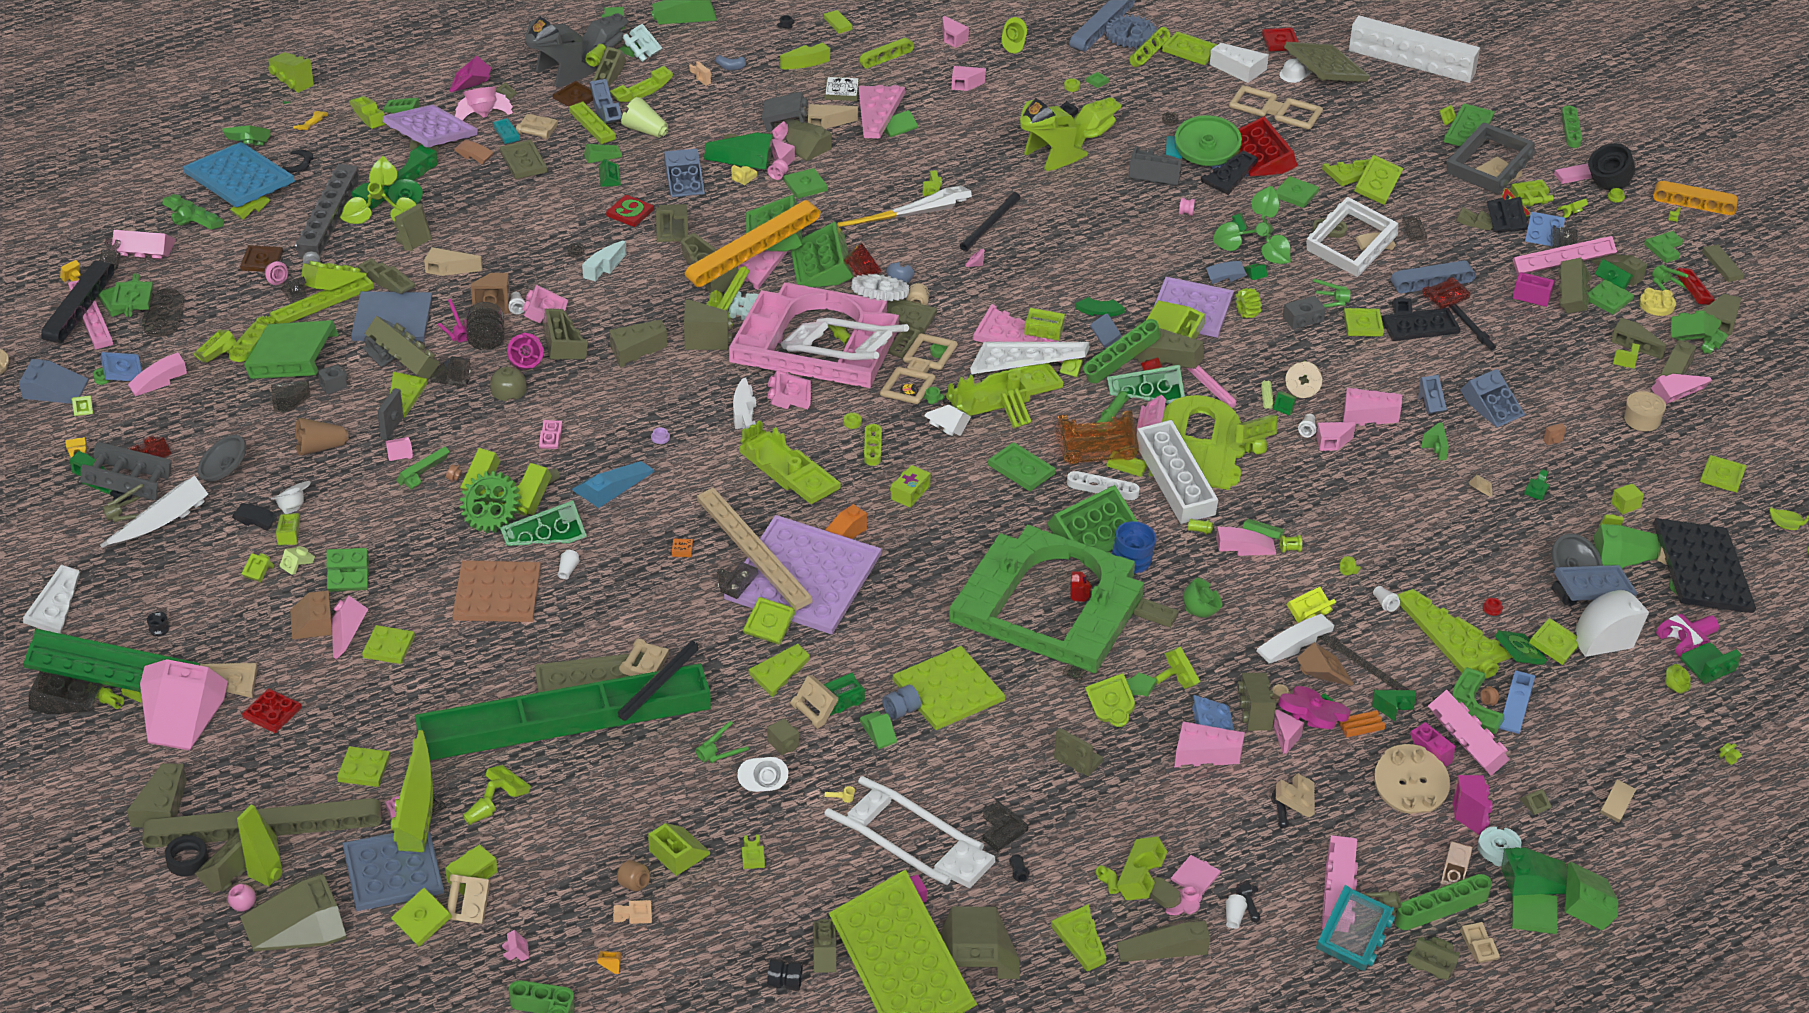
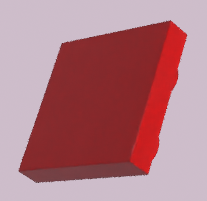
(271, 710)

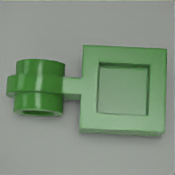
(1715, 341)

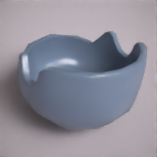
(901, 273)

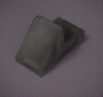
(294, 289)

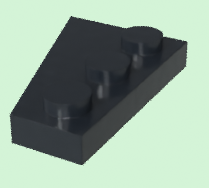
(1231, 173)

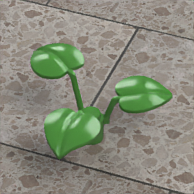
(1278, 247)

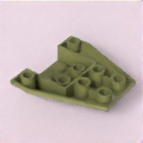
(295, 917)
(980, 940)

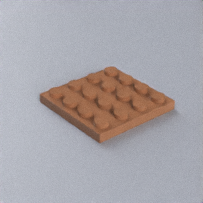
(497, 591)

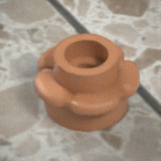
(453, 473)
(1489, 696)

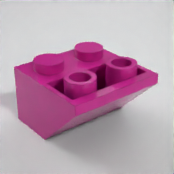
(1533, 289)
(1472, 802)

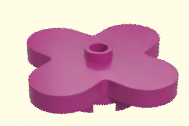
(1313, 708)

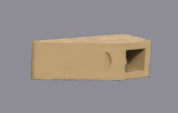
(831, 115)
(449, 262)

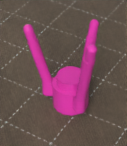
(459, 330)

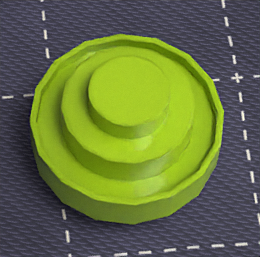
(1678, 678)

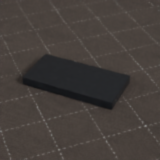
(1420, 324)

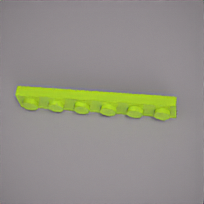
(320, 301)

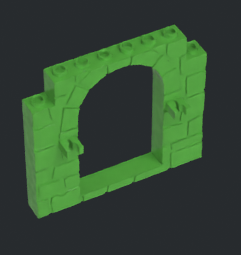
(1005, 567)

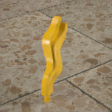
(317, 116)

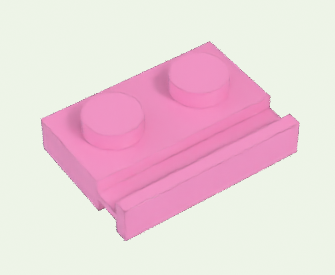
(1152, 412)

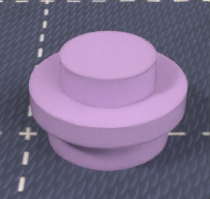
(660, 435)

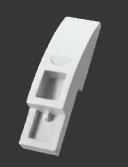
(743, 405)

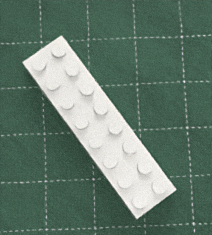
(1414, 49)

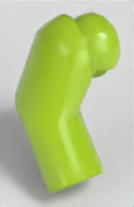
(1109, 877)

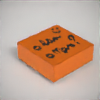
(682, 547)

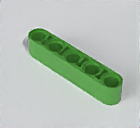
(1118, 358)
(1443, 902)

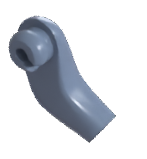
(730, 64)

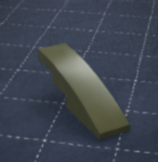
(386, 277)

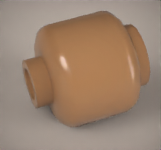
(633, 875)

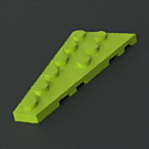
(1453, 636)

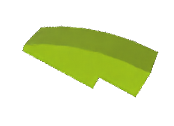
(805, 57)
(368, 111)

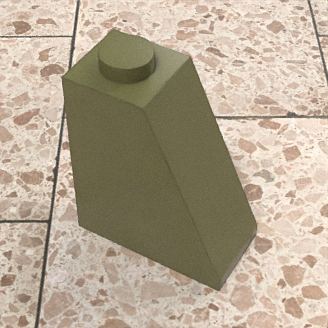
(1726, 310)

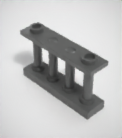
(130, 460)

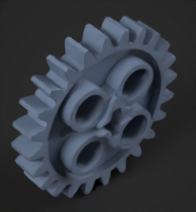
(1136, 28)

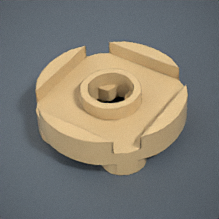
(1313, 375)

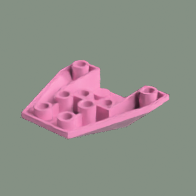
(179, 702)

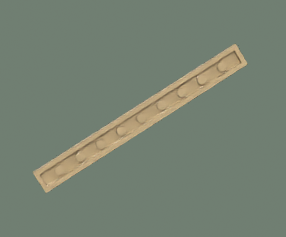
(755, 549)

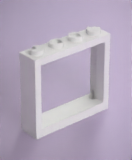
(1349, 206)

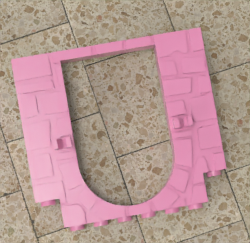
(772, 313)

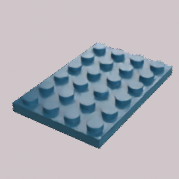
(238, 174)

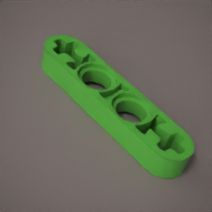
(1569, 126)

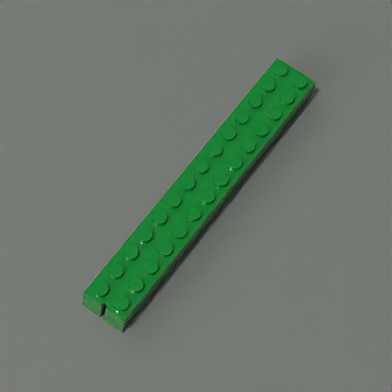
(559, 712)

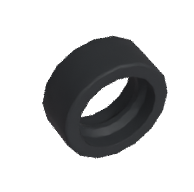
(183, 843)

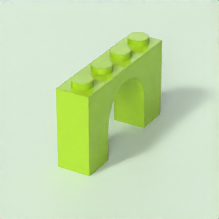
(531, 487)

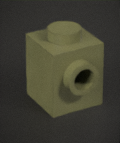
(783, 736)

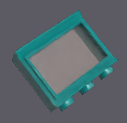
(1355, 929)

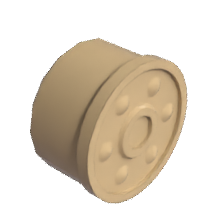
(1644, 411)

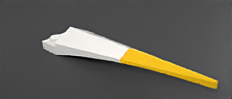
(938, 201)

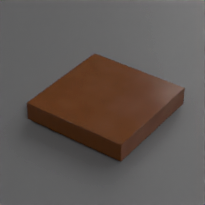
(574, 94)
(259, 257)

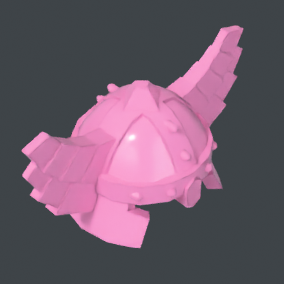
(482, 102)

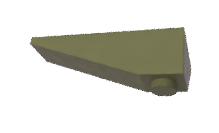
(808, 139)

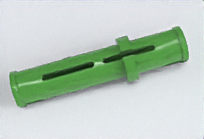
(1114, 407)

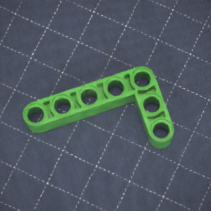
(541, 997)

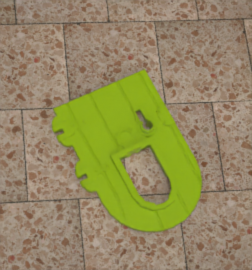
(1213, 456)

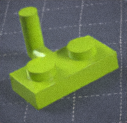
(1181, 667)
(506, 780)

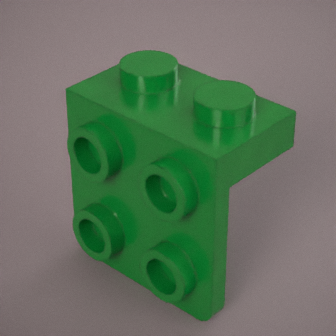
(1710, 663)

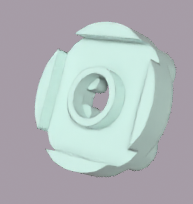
(1491, 836)

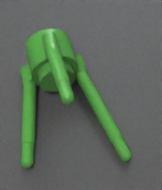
(1662, 274)
(1342, 295)
(708, 749)

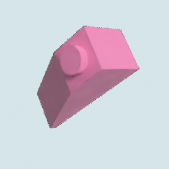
(1678, 386)
(345, 623)

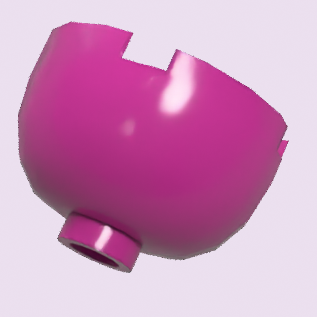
(528, 345)

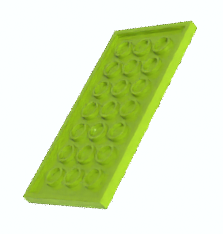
(901, 951)

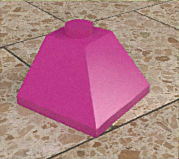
(471, 75)

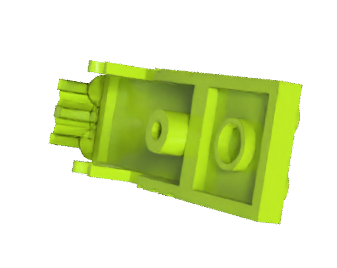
(985, 395)
(786, 466)

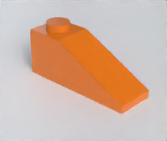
(849, 522)

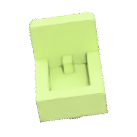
(293, 557)

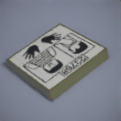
(841, 88)

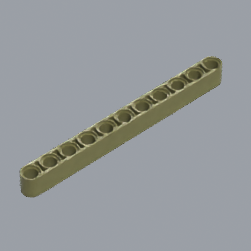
(281, 820)

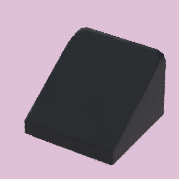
(1402, 305)

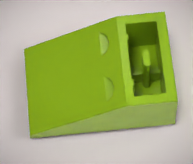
(329, 275)
(1178, 318)

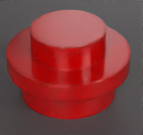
(1492, 606)

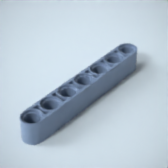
(1096, 25)

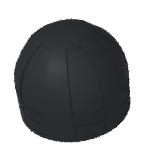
(1612, 166)

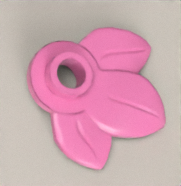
(1189, 901)

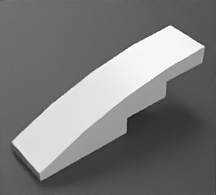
(1292, 639)

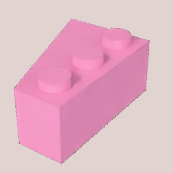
(1371, 407)
(1208, 744)

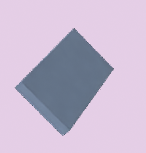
(1593, 581)

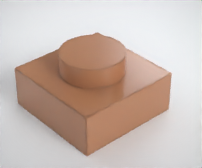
(1554, 434)

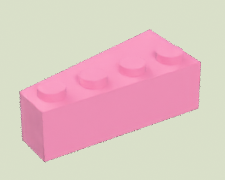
(1469, 733)
(1339, 872)

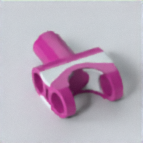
(1690, 633)

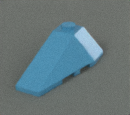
(610, 484)

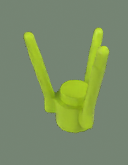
(715, 298)

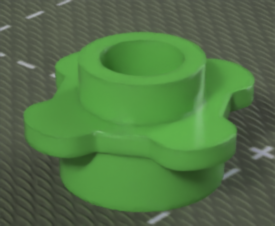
(933, 395)

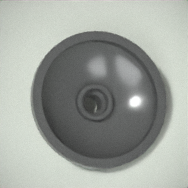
(222, 458)
(1574, 551)

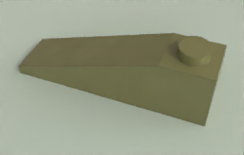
(1171, 940)

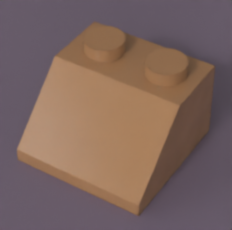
(492, 289)
(312, 616)

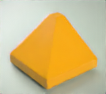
(610, 960)

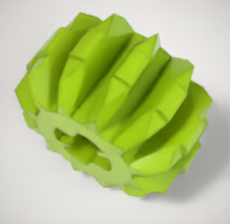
(1248, 303)

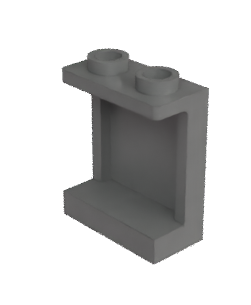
(784, 108)

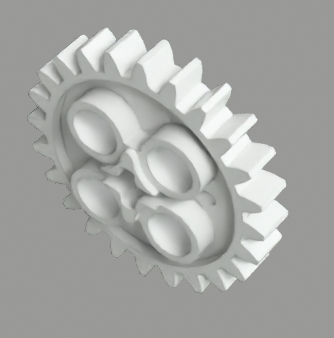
(880, 287)

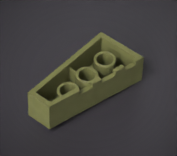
(695, 249)
(403, 346)
(1174, 349)

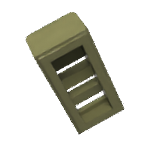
(912, 333)

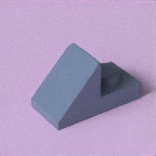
(1432, 393)

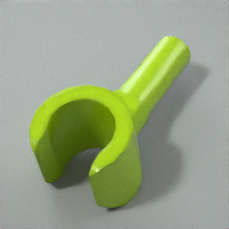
(1673, 215)

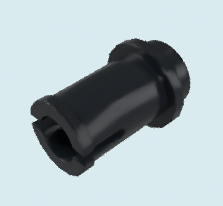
(1020, 872)

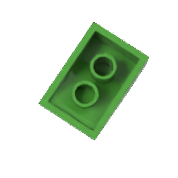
(1590, 897)

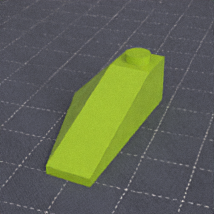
(259, 847)

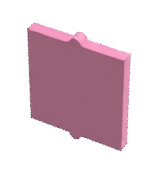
(1196, 873)

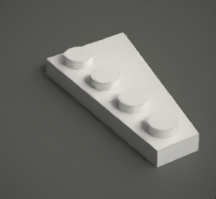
(54, 601)

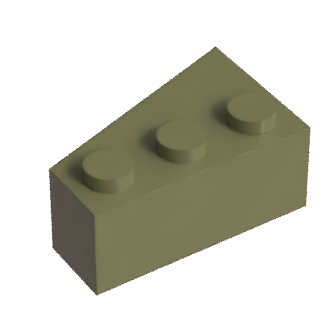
(1574, 285)
(637, 340)
(1256, 701)

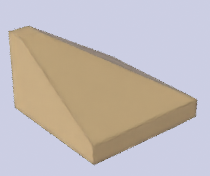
(1482, 485)

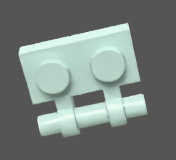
(645, 41)
(747, 302)

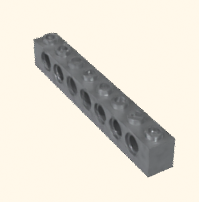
(328, 210)

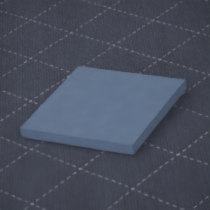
(407, 309)
(389, 876)

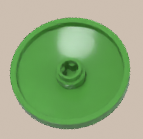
(1208, 140)

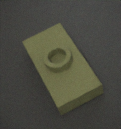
(1156, 612)

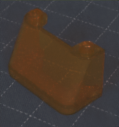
(1097, 440)

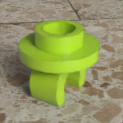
(1348, 566)
(1730, 753)

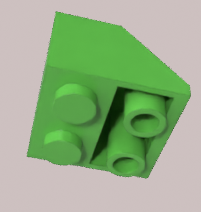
(1694, 326)

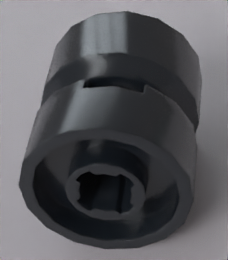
(785, 974)

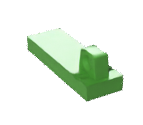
(410, 475)

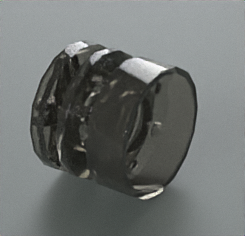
(485, 326)

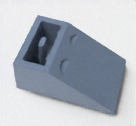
(683, 172)
(1492, 398)

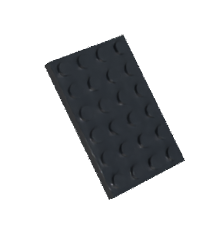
(1704, 565)

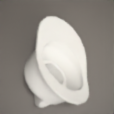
(1294, 71)
(291, 498)
(762, 774)

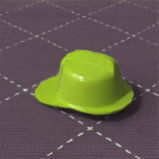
(1014, 35)

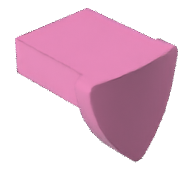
(399, 448)

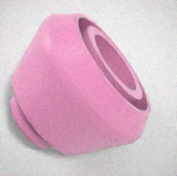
(276, 273)

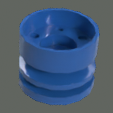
(1135, 542)

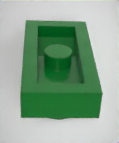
(1392, 700)

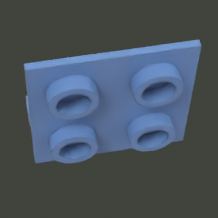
(1540, 228)
(1212, 713)

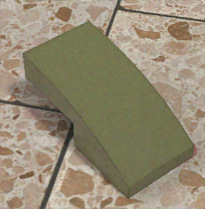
(1471, 219)

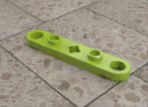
(246, 343)

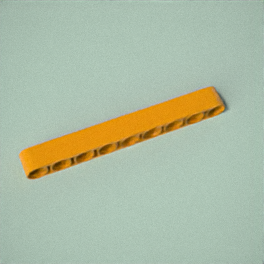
(752, 243)

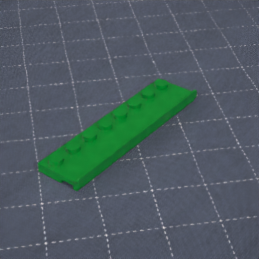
(90, 660)

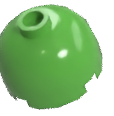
(1200, 599)

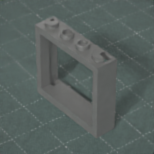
(1456, 162)

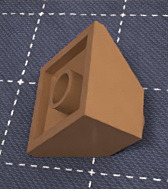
(1323, 665)

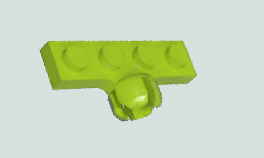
(1254, 433)

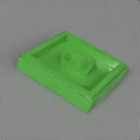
(1535, 913)

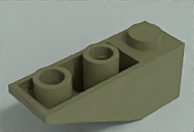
(824, 946)

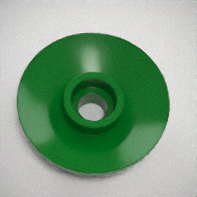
(407, 188)

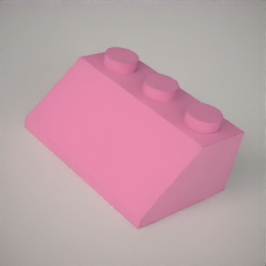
(143, 243)

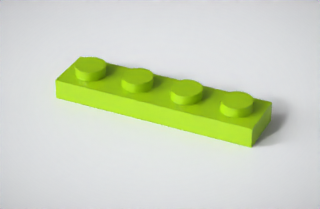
(592, 122)

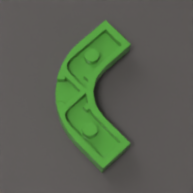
(1465, 692)

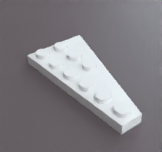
(1009, 355)

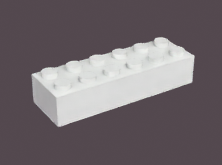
(1176, 472)

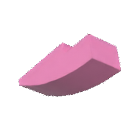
(158, 374)
(1244, 541)

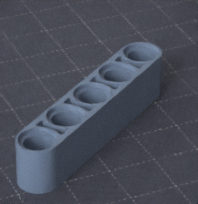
(1418, 278)

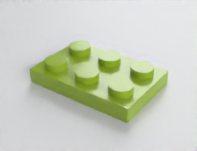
(1189, 48)
(1378, 179)

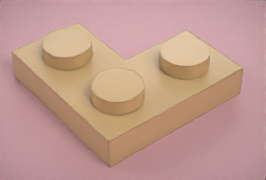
(1297, 796)

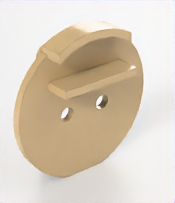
(1411, 764)

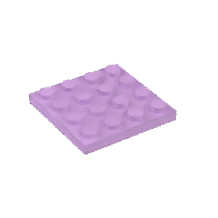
(430, 125)
(1204, 298)

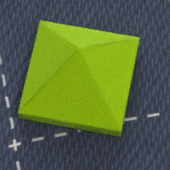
(1447, 115)
(82, 405)

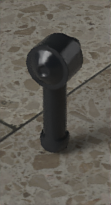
(1283, 822)
(1247, 891)

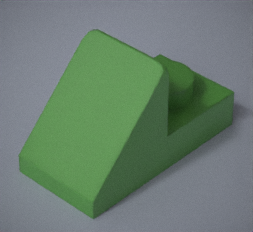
(1436, 439)
(879, 729)

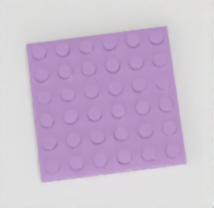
(822, 562)

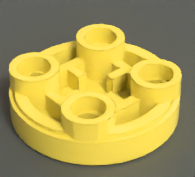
(1657, 302)

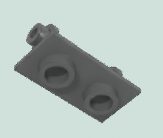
(376, 352)

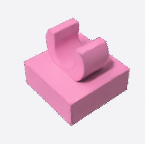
(516, 946)

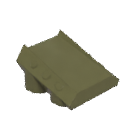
(412, 228)

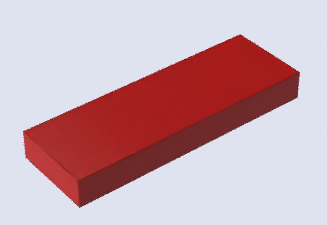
(1696, 287)

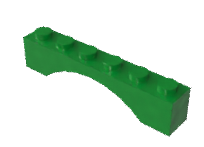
(419, 162)

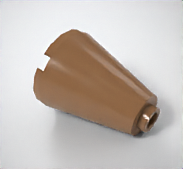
(318, 436)

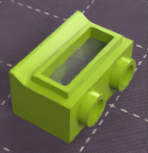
(1044, 324)

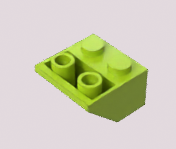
(676, 848)

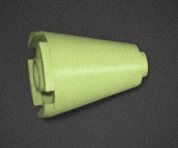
(644, 119)

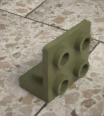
(1076, 753)

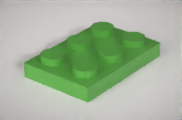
(1021, 466)

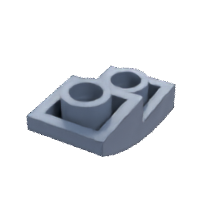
(1222, 271)

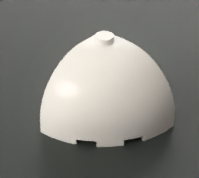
(1610, 623)

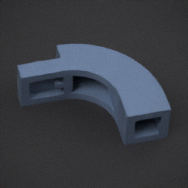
(603, 104)

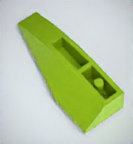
(415, 801)

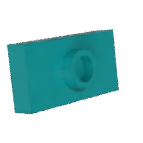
(506, 131)

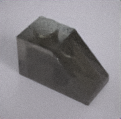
(289, 395)

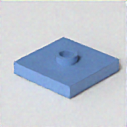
(120, 366)

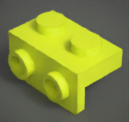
(1310, 605)

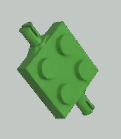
(132, 295)

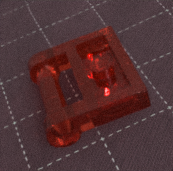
(862, 261)
(1446, 293)

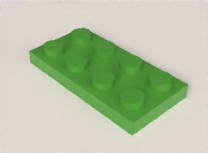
(1466, 122)

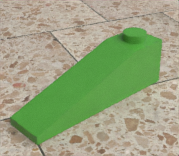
(1625, 545)

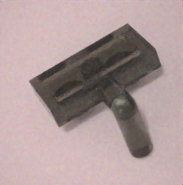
(737, 580)

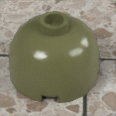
(508, 384)

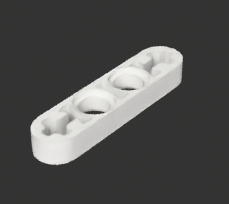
(1103, 483)

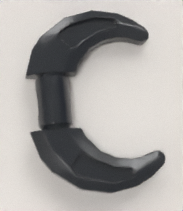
(307, 155)

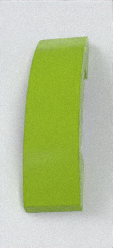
(658, 79)

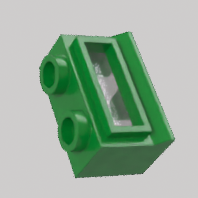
(848, 691)

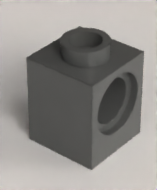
(332, 379)

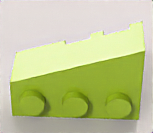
(292, 71)

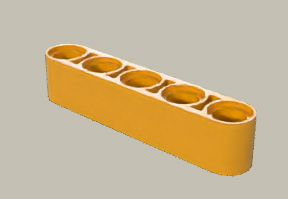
(1695, 197)

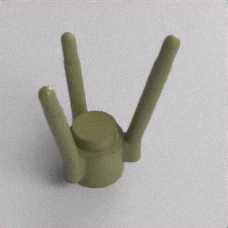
(113, 509)
(1388, 898)

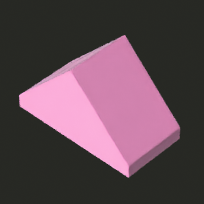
(783, 151)
(1287, 730)

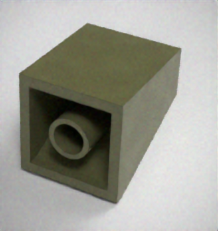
(706, 327)

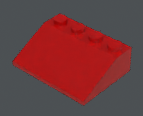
(1268, 146)

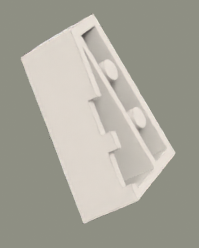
(1238, 61)

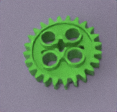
(493, 484)

